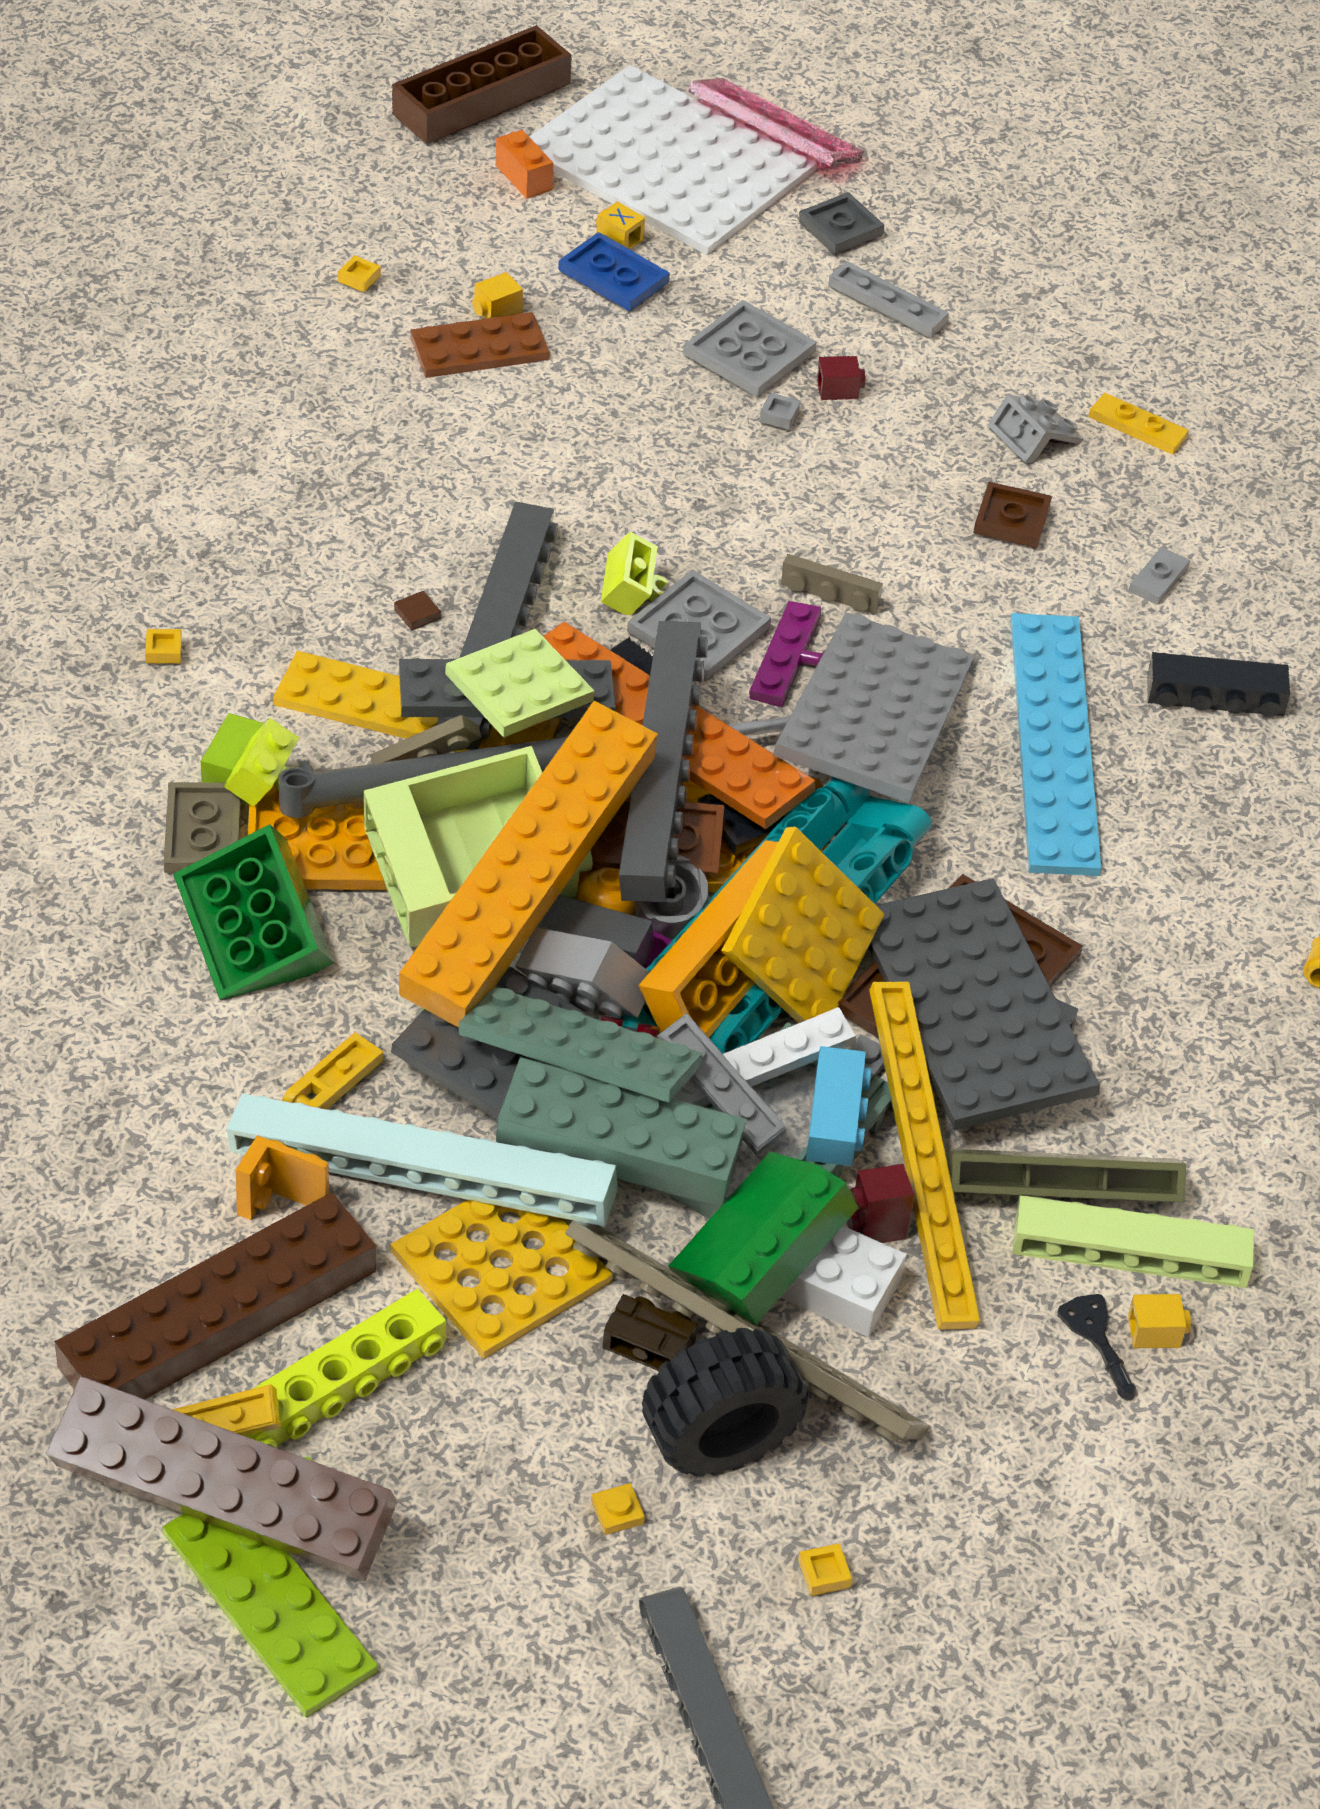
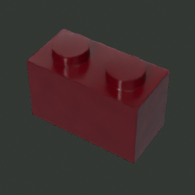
(883, 1203)

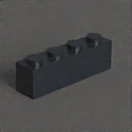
(1218, 684)

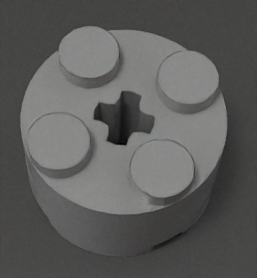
(686, 900)

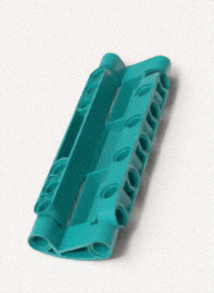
(868, 850)

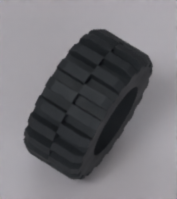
(724, 1402)

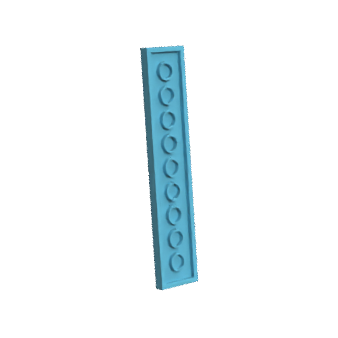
(1055, 745)

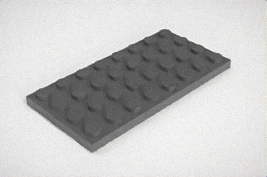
(980, 1005)

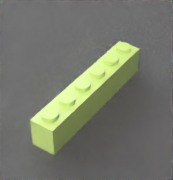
(1133, 1241)

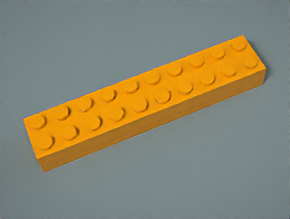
(528, 864)

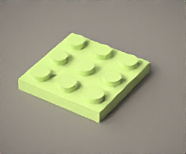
(519, 682)

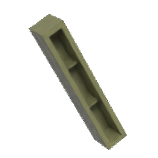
(1067, 1175)

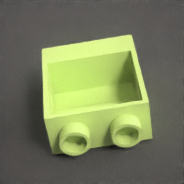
(438, 828)

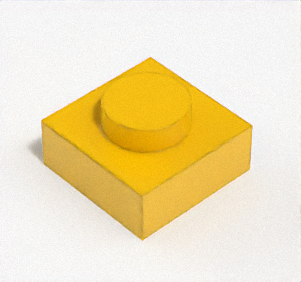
(359, 273)
(163, 645)
(617, 1509)
(825, 1569)

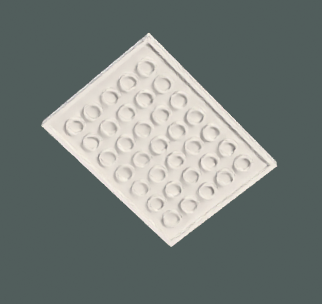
(670, 159)

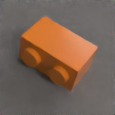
(524, 164)

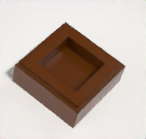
(417, 610)

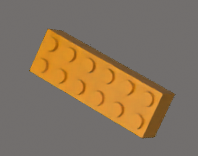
(694, 972)

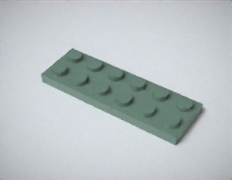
(581, 1044)

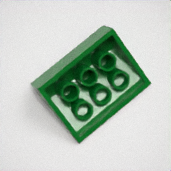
(253, 915)
(766, 1234)

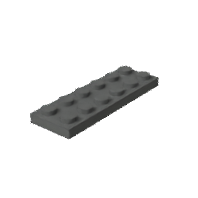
(431, 693)

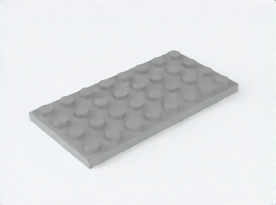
(874, 707)

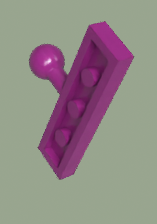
(786, 654)

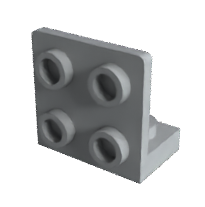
(1030, 424)

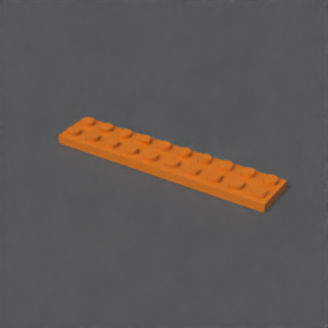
(722, 758)

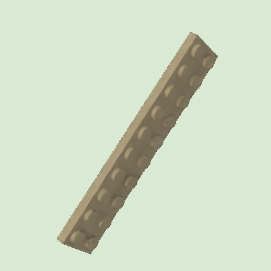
(691, 1301)

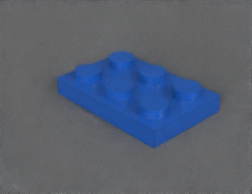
(614, 271)

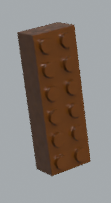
(481, 84)

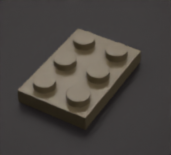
(198, 822)

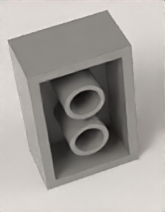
(584, 972)

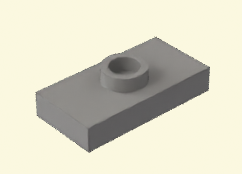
(1159, 575)

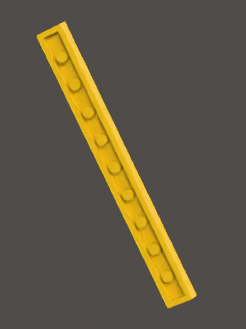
(924, 1157)

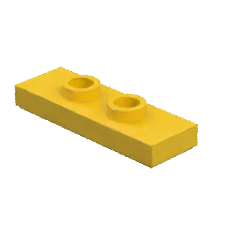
(1138, 423)

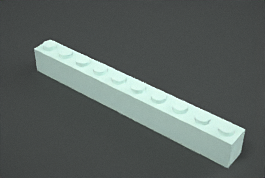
(432, 1159)

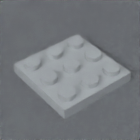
(749, 348)
(724, 618)

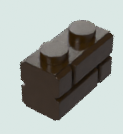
(647, 1332)

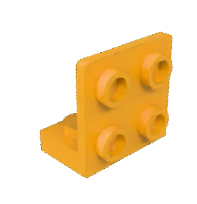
(279, 1170)

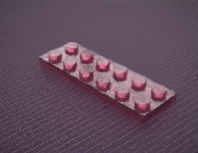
(777, 122)

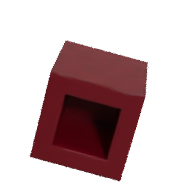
(840, 378)

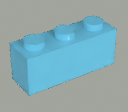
(838, 1106)

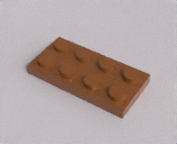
(479, 344)
(698, 842)

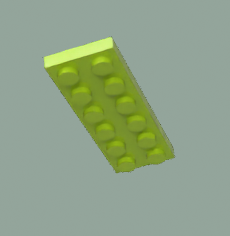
(275, 1612)

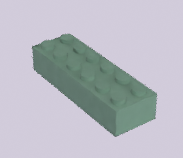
(649, 1140)

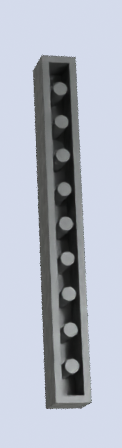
(511, 586)
(660, 791)

